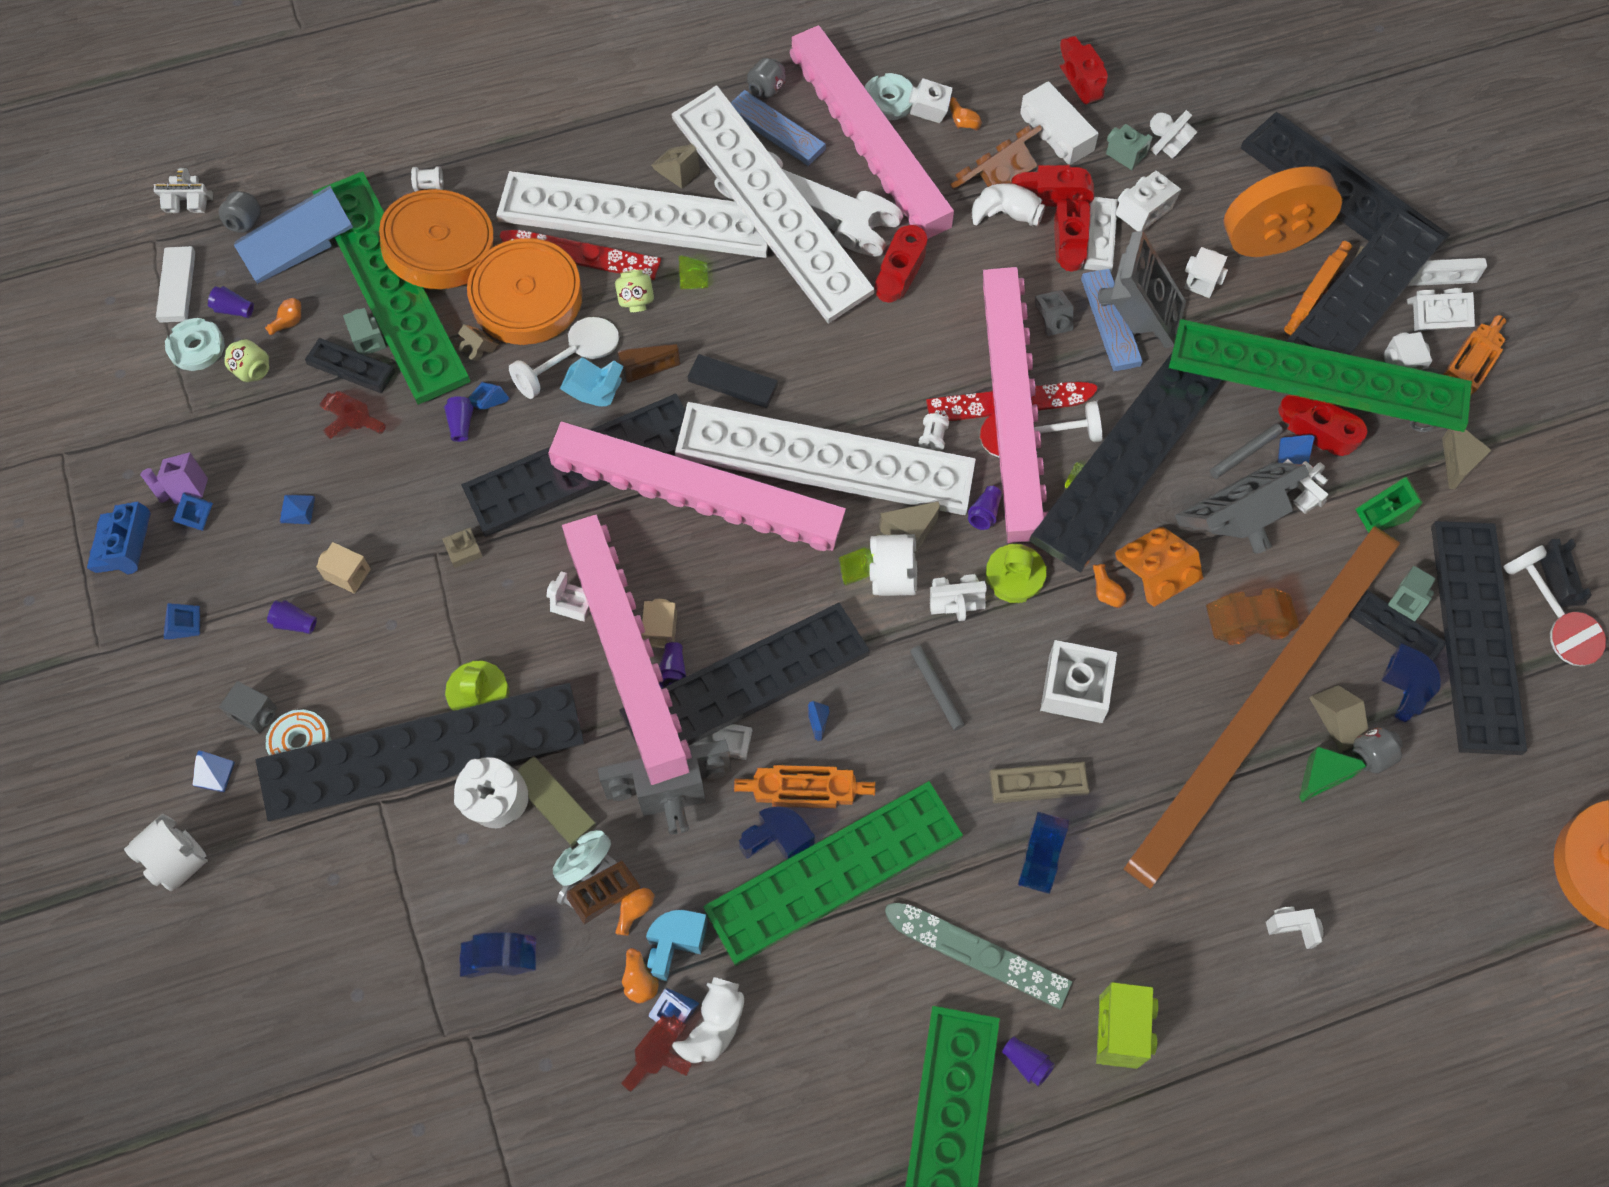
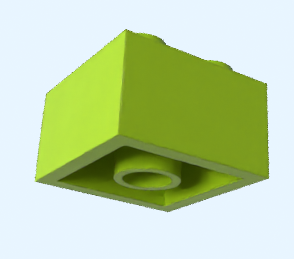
(1126, 1025)

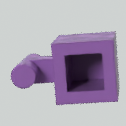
(175, 477)

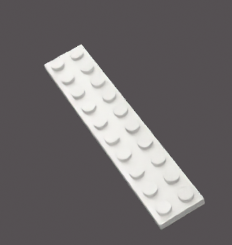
(773, 204)
(629, 214)
(825, 458)

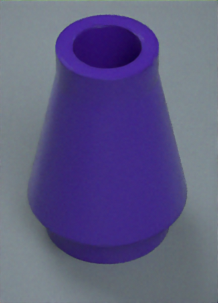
(228, 302)
(458, 415)
(985, 509)
(289, 617)
(672, 664)
(1029, 1061)

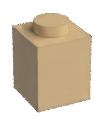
(343, 567)
(659, 622)

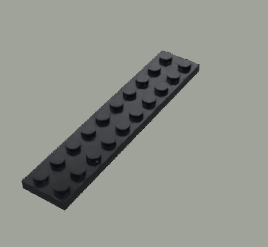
(1123, 465)
(417, 752)

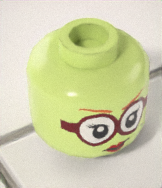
(634, 290)
(247, 360)

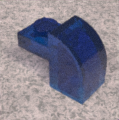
(1416, 676)
(778, 826)
(1043, 852)
(498, 954)

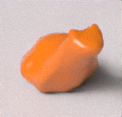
(964, 117)
(287, 316)
(1107, 589)
(633, 907)
(637, 979)

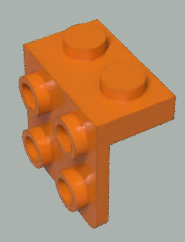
(1163, 564)

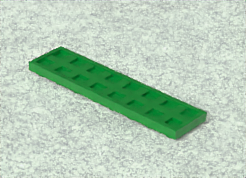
(832, 873)

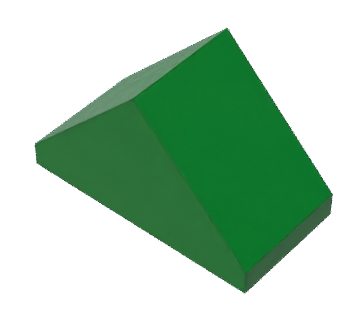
(1391, 506)
(1326, 770)

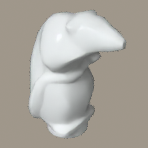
(1010, 199)
(721, 1016)

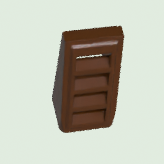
(648, 360)
(580, 905)

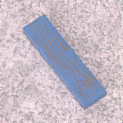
(778, 128)
(1113, 329)

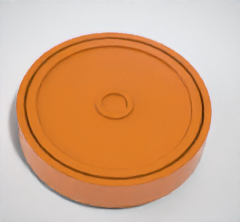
(1282, 211)
(434, 238)
(525, 291)
(1583, 862)

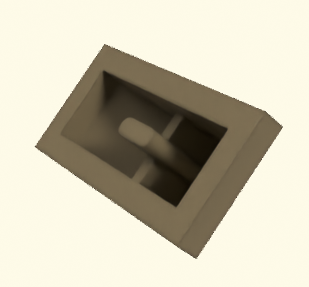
(679, 165)
(1462, 455)
(911, 520)
(1342, 715)

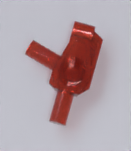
(349, 413)
(655, 1053)

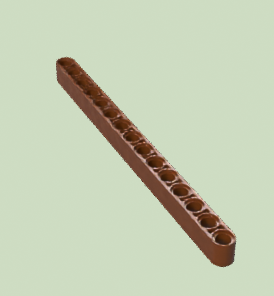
(1260, 709)

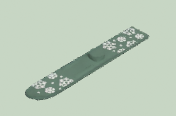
(979, 954)

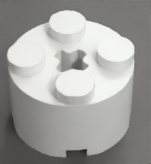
(893, 565)
(477, 782)
(166, 853)

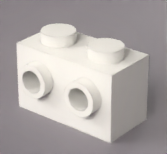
(1147, 201)

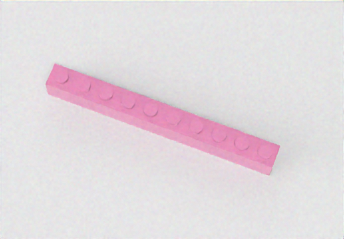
(871, 132)
(1013, 403)
(696, 486)
(626, 650)

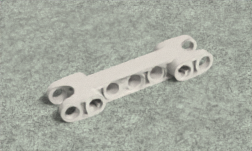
(846, 215)

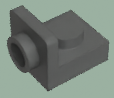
(1056, 312)

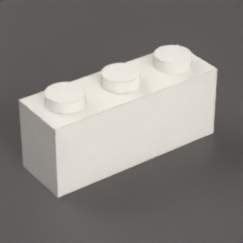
(1060, 123)

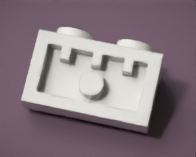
(1444, 310)

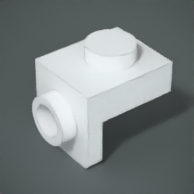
(567, 599)
(1289, 920)

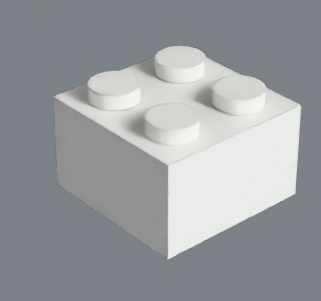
(1078, 681)

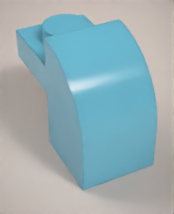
(591, 383)
(673, 931)

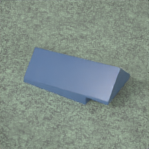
(293, 235)

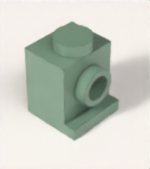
(1128, 146)
(364, 332)
(1413, 593)

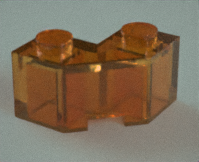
(1240, 616)

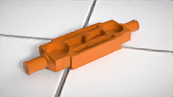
(1318, 286)
(1484, 343)
(771, 785)

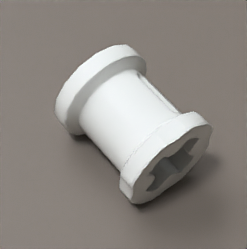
(427, 178)
(934, 432)

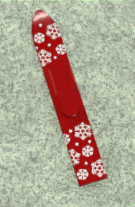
(593, 255)
(982, 404)

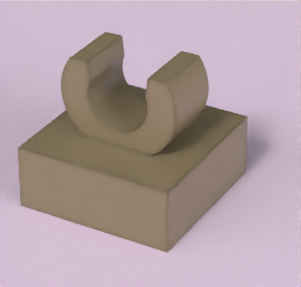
(477, 340)
(462, 547)

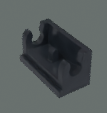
(1562, 574)

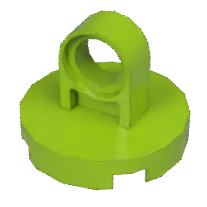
(1015, 573)
(475, 685)

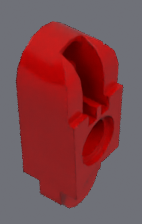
(1083, 69)
(1057, 183)
(1071, 233)
(895, 281)
(1339, 432)

